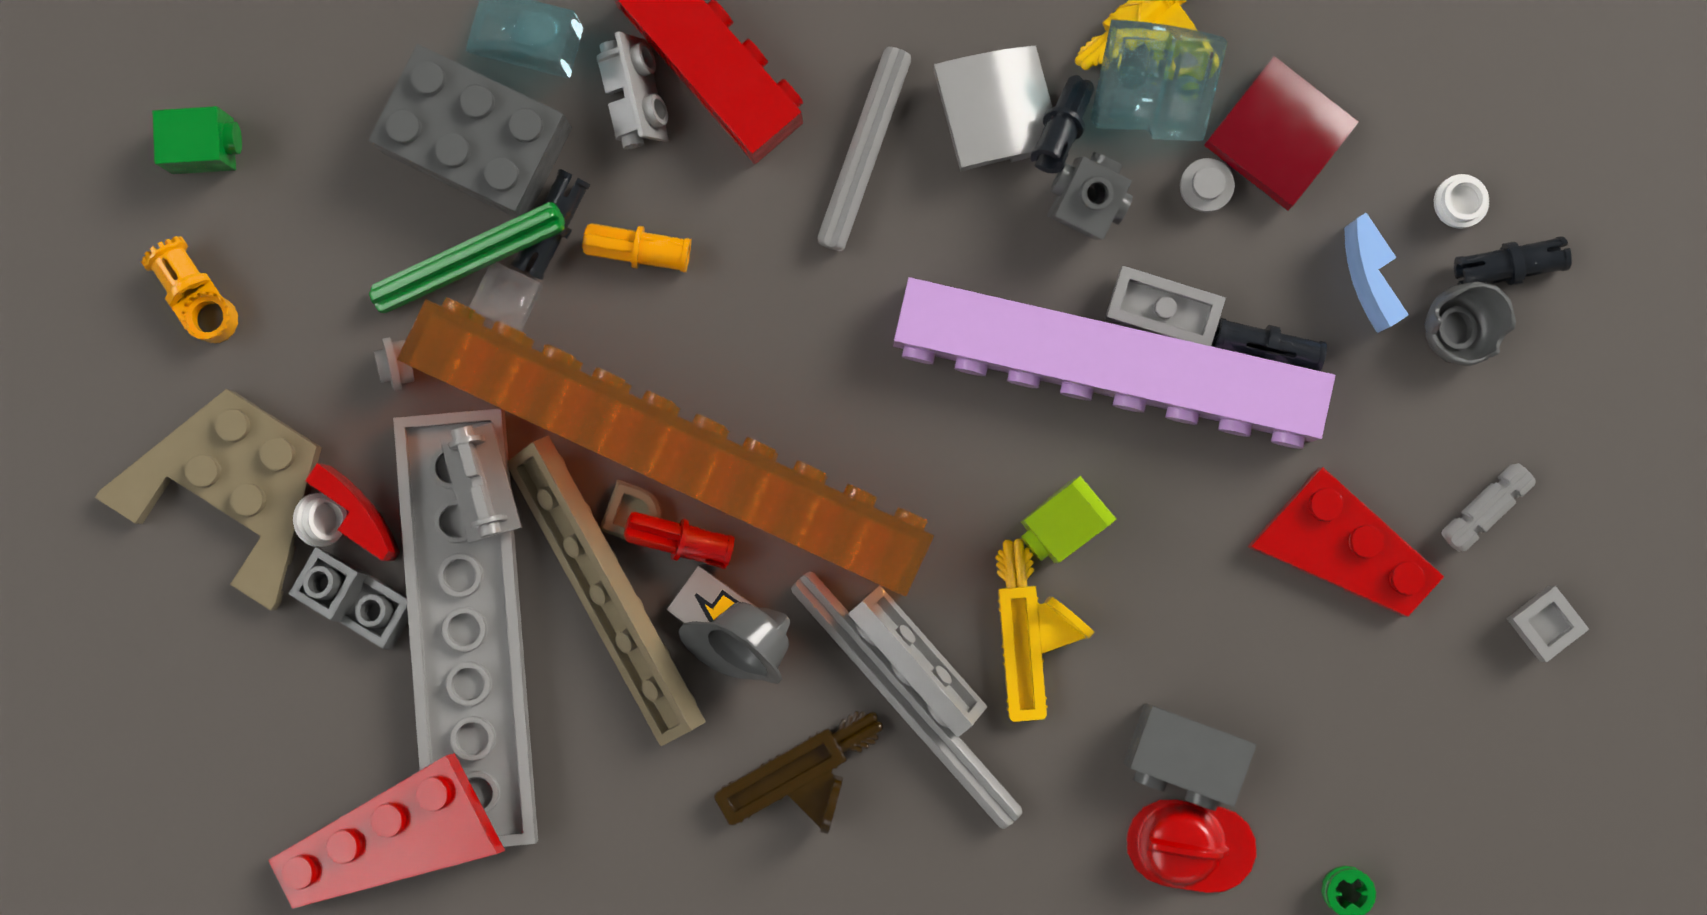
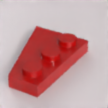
(1346, 544)

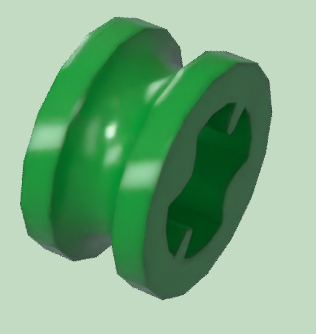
(1350, 875)

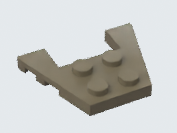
(241, 466)

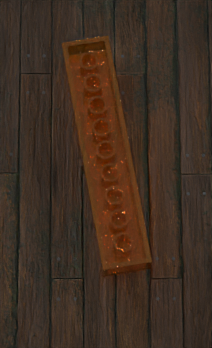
(661, 445)

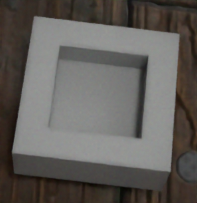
(1547, 623)

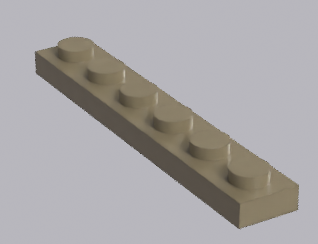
(605, 591)

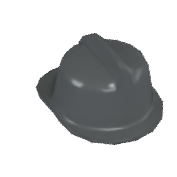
(740, 642)

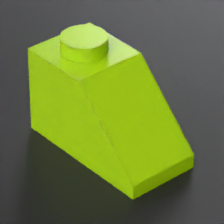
(1065, 521)

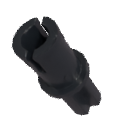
(1062, 125)

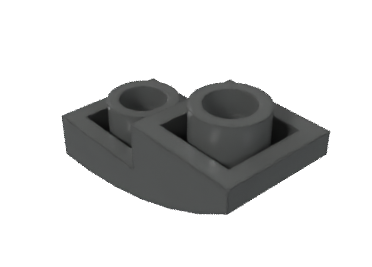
(352, 598)

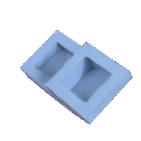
(1365, 255)

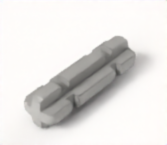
(1488, 507)

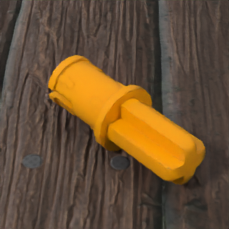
(636, 247)

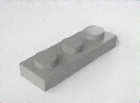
(917, 661)

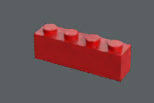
(719, 70)

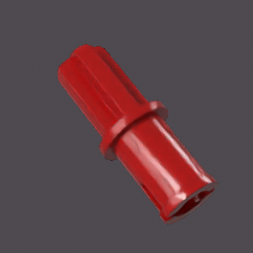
(679, 539)

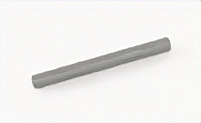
(907, 702)

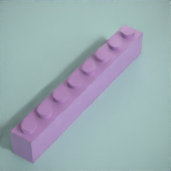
(1113, 362)

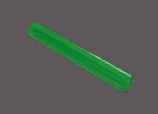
(467, 257)

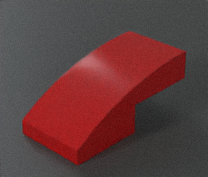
(363, 522)

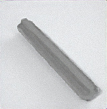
(864, 148)

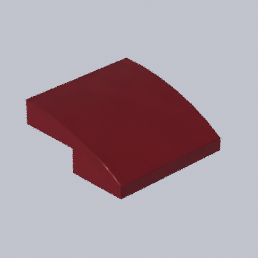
(1281, 133)

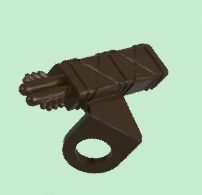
(801, 774)

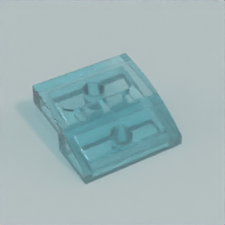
(1158, 80)

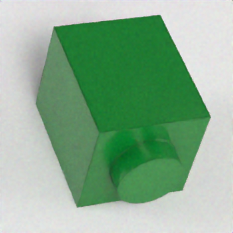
(195, 140)

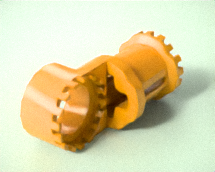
(189, 289)

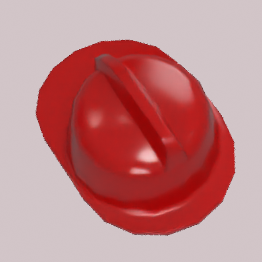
(1191, 846)

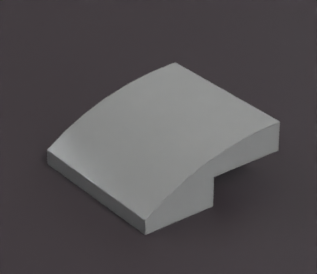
(993, 105)

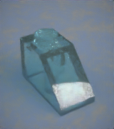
(526, 35)

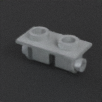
(629, 67)
(480, 482)

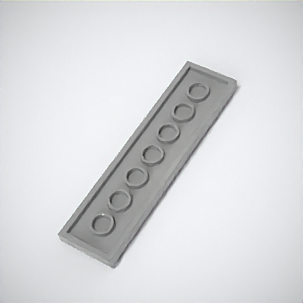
(465, 629)

